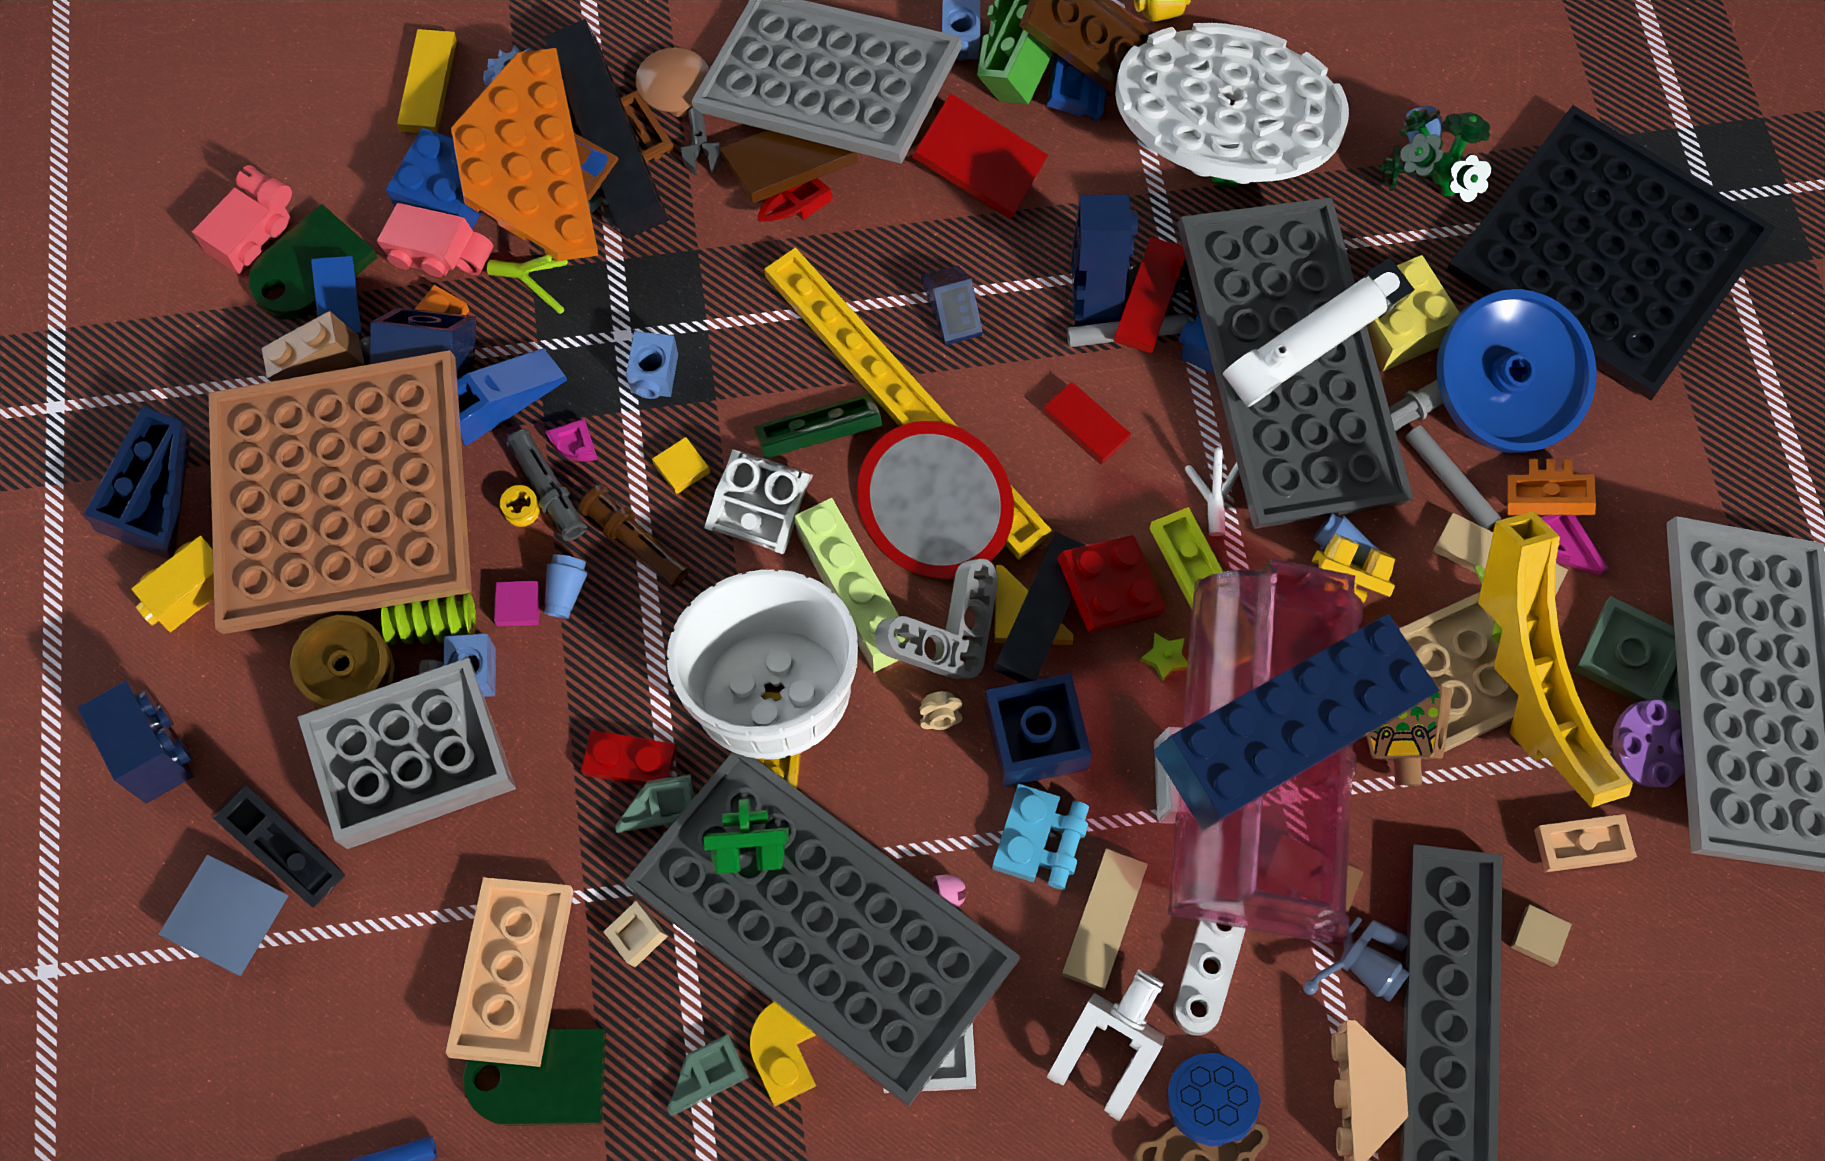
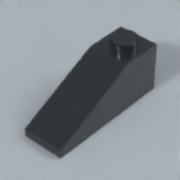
(277, 845)

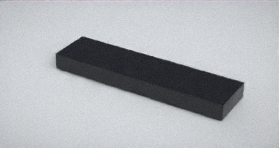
(1038, 617)

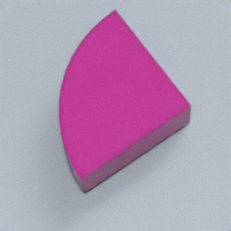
(573, 441)

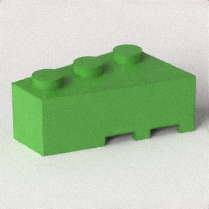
(1010, 56)

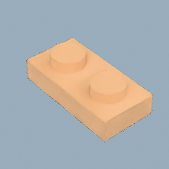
(1585, 843)

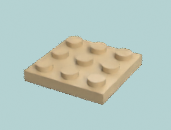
(1461, 655)

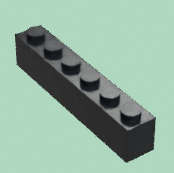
(604, 121)

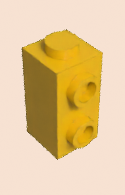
(177, 586)

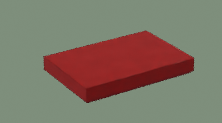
(980, 156)

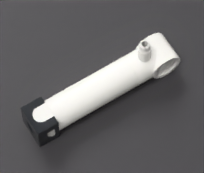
(1307, 340)

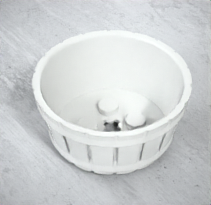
(761, 633)

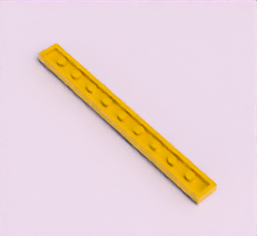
(878, 369)

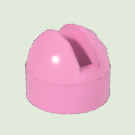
(949, 888)

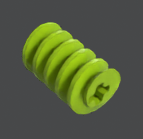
(428, 620)

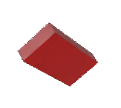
(1086, 423)

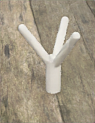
(1216, 498)

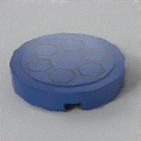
(1213, 1099)

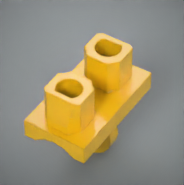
(1372, 575)

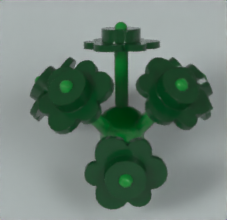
(1427, 159)

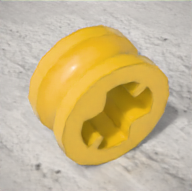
(512, 497)

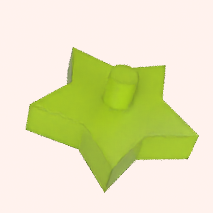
(1165, 656)

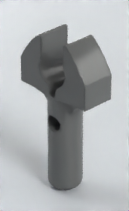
(700, 144)

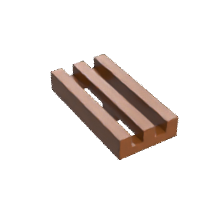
(653, 151)

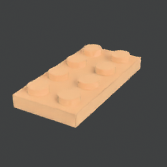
(510, 972)

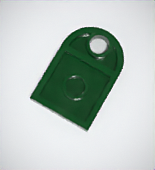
(290, 263)
(559, 1092)

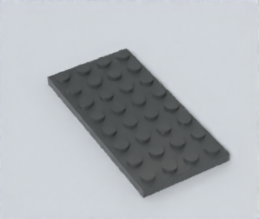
(1327, 431)
(830, 936)

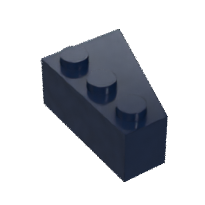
(1101, 257)
(144, 485)

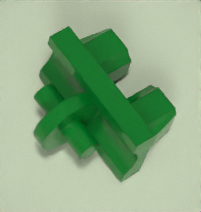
(726, 845)

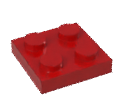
(1111, 583)

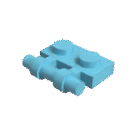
(1027, 832)

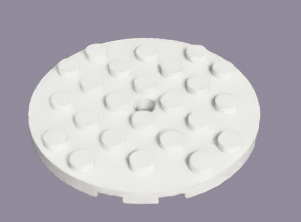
(1180, 92)

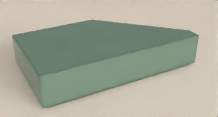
(657, 803)
(706, 1074)

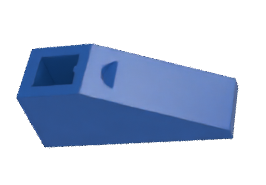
(502, 390)

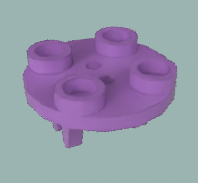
(1638, 756)

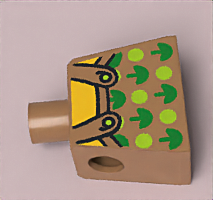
(1414, 737)

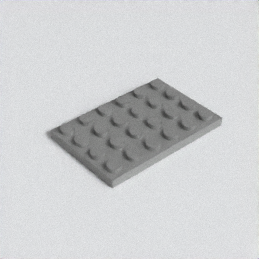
(828, 76)

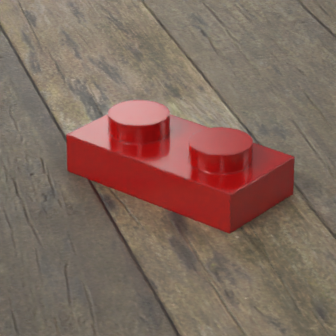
(627, 758)

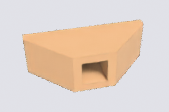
(1368, 1092)

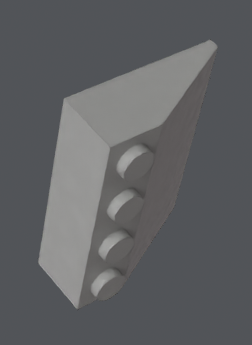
(405, 754)

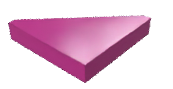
(1575, 546)

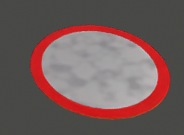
(934, 498)

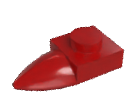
(796, 201)

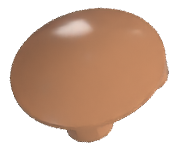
(671, 79)

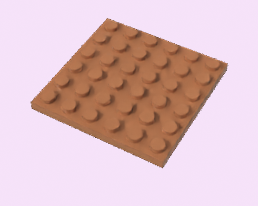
(337, 493)

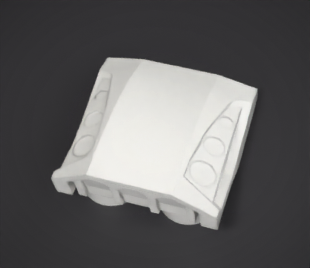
(757, 501)

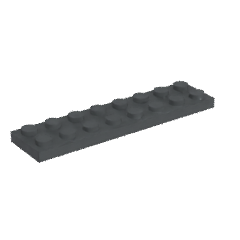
(1452, 1005)

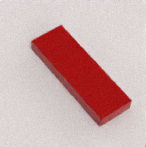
(1150, 295)

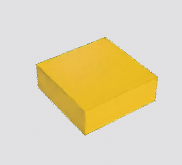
(681, 465)

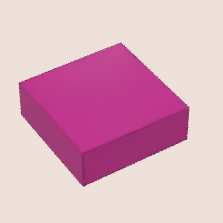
(517, 603)

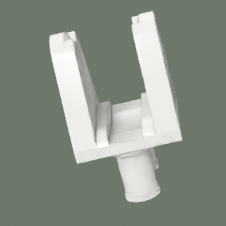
(1127, 1019)

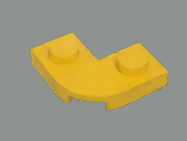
(778, 1056)

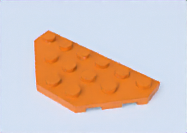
(523, 158)

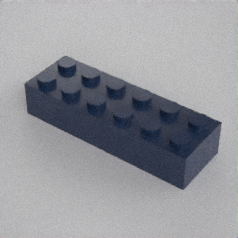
(1294, 721)

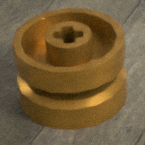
(330, 647)

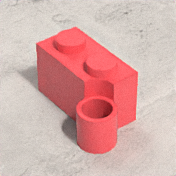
(433, 242)

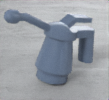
(1375, 970)

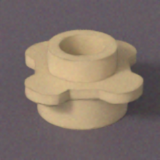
(940, 711)

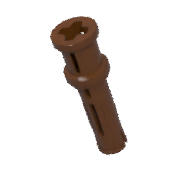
(621, 524)

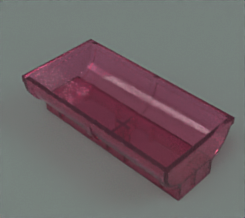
(1287, 853)

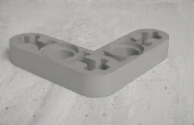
(949, 642)

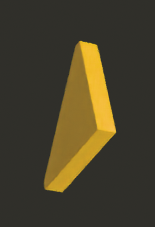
(1008, 602)

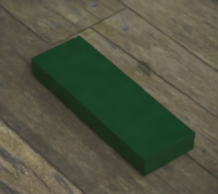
(818, 425)

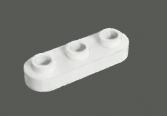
(1205, 987)

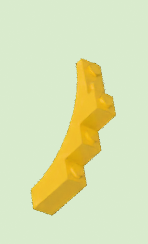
(1531, 659)

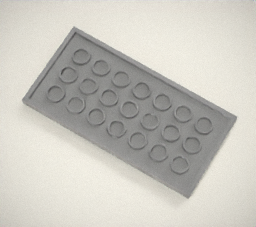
(1751, 691)

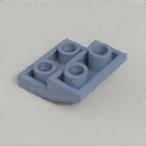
(223, 915)

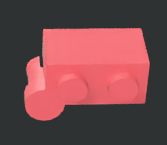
(244, 224)

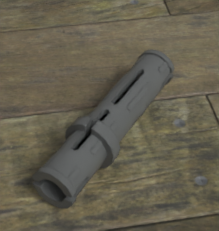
(553, 497)

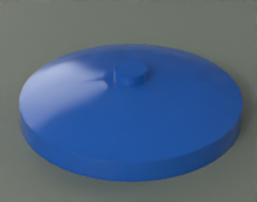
(1516, 371)

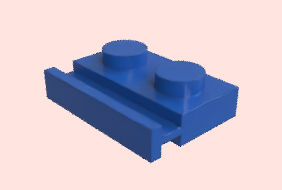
(1074, 91)

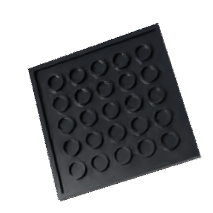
(1618, 244)

